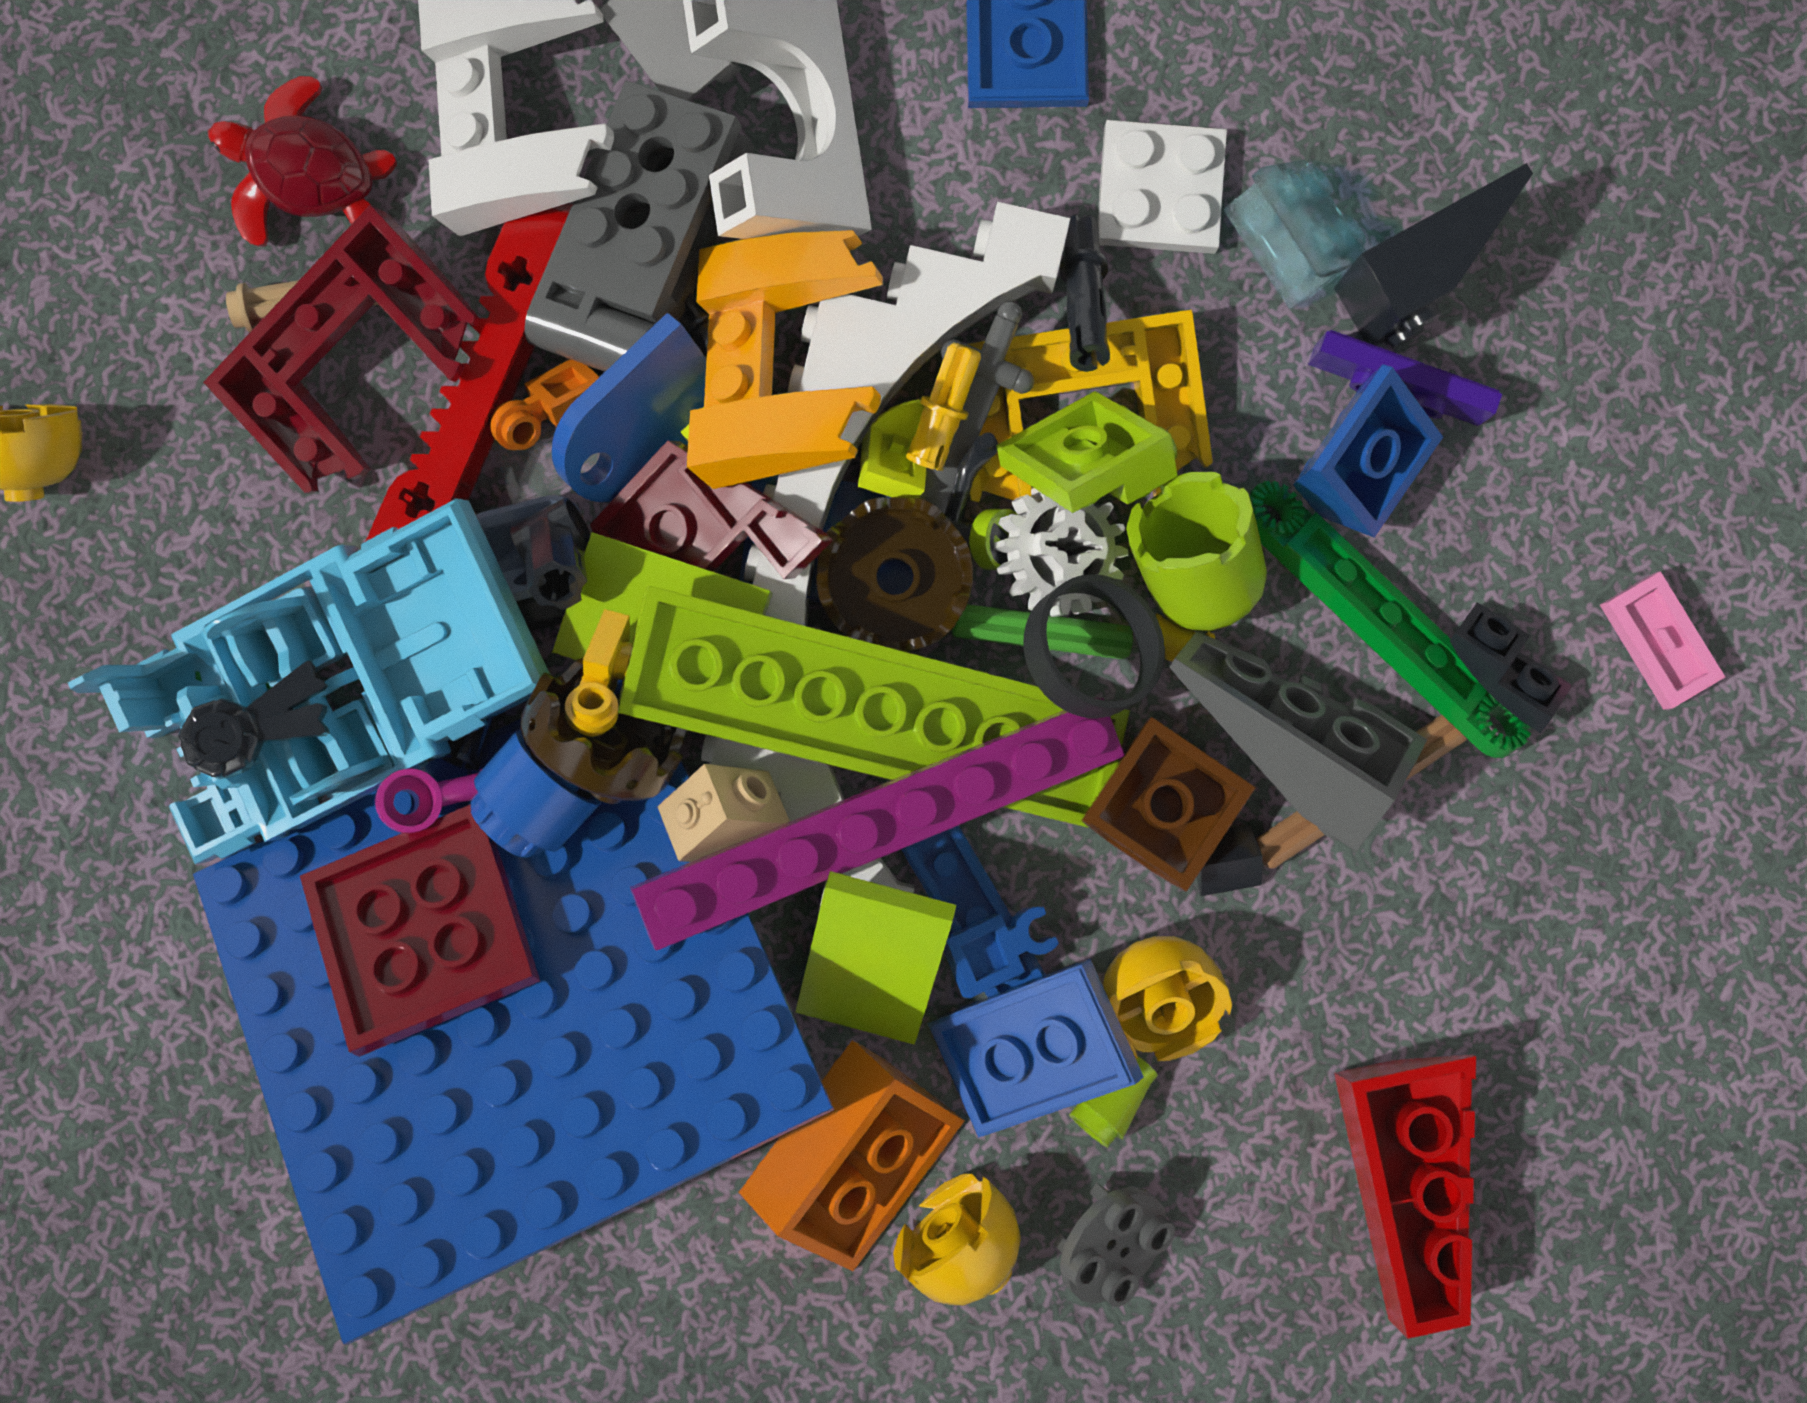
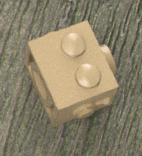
(720, 809)

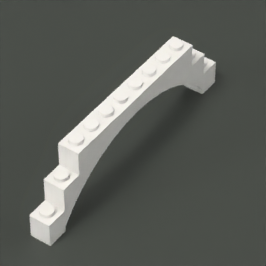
(882, 347)

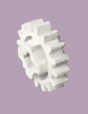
(1044, 568)

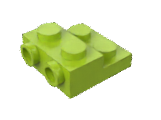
(1091, 452)

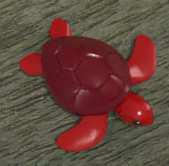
(296, 163)

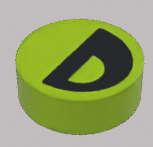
(984, 534)

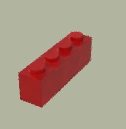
(1412, 1165)

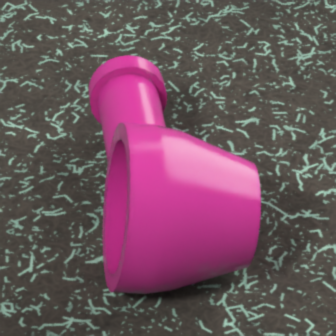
(427, 794)

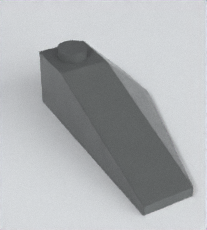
(1325, 757)

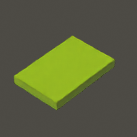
(618, 583)
(874, 957)

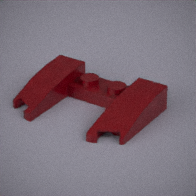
(264, 372)

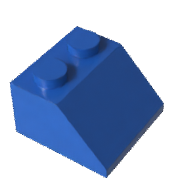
(1369, 455)

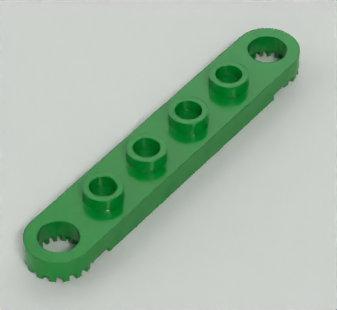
(1383, 618)

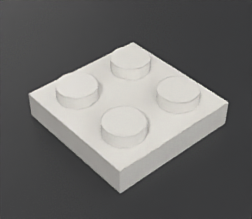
(1161, 186)

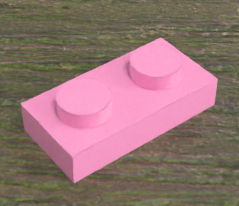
(1662, 641)

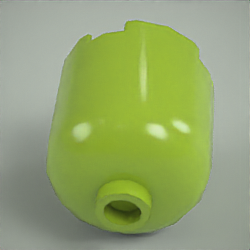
(1199, 551)

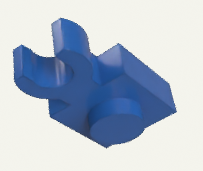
(989, 951)

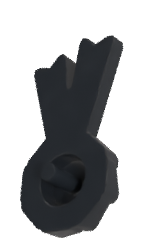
(227, 737)

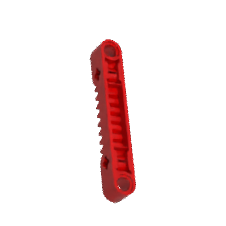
(486, 380)

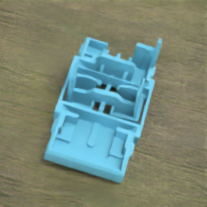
(426, 638)

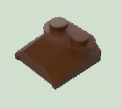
(1167, 804)

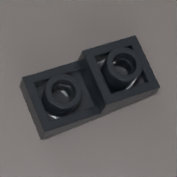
(1491, 652)

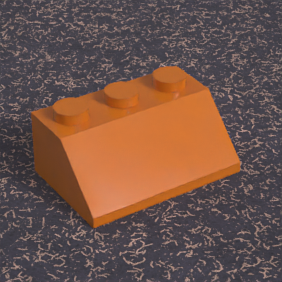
(852, 1169)

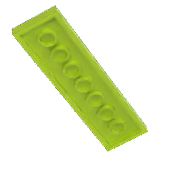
(829, 696)

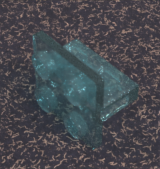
(1296, 229)

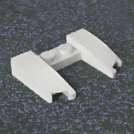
(480, 172)

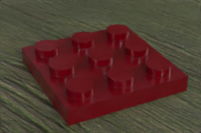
(417, 931)

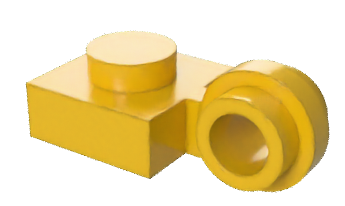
(593, 705)

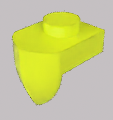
(884, 453)

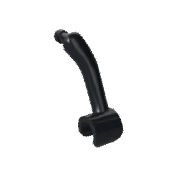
(973, 461)

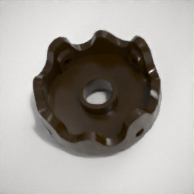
(906, 532)
(624, 763)

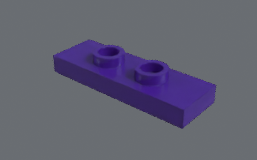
(1433, 388)

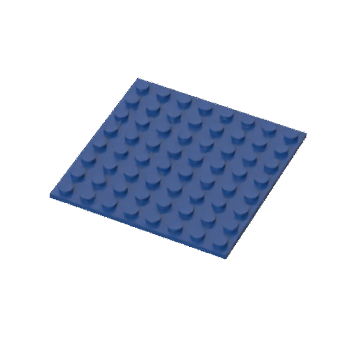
(528, 1109)

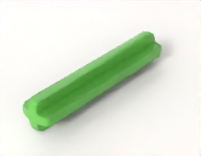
(1062, 632)

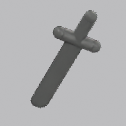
(990, 375)

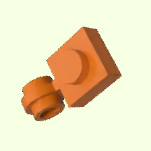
(518, 422)

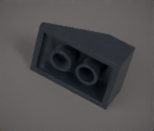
(1404, 279)

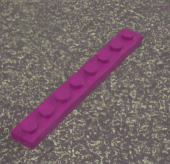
(871, 825)

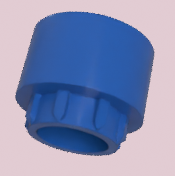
(527, 804)

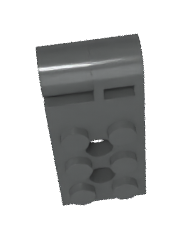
(639, 238)

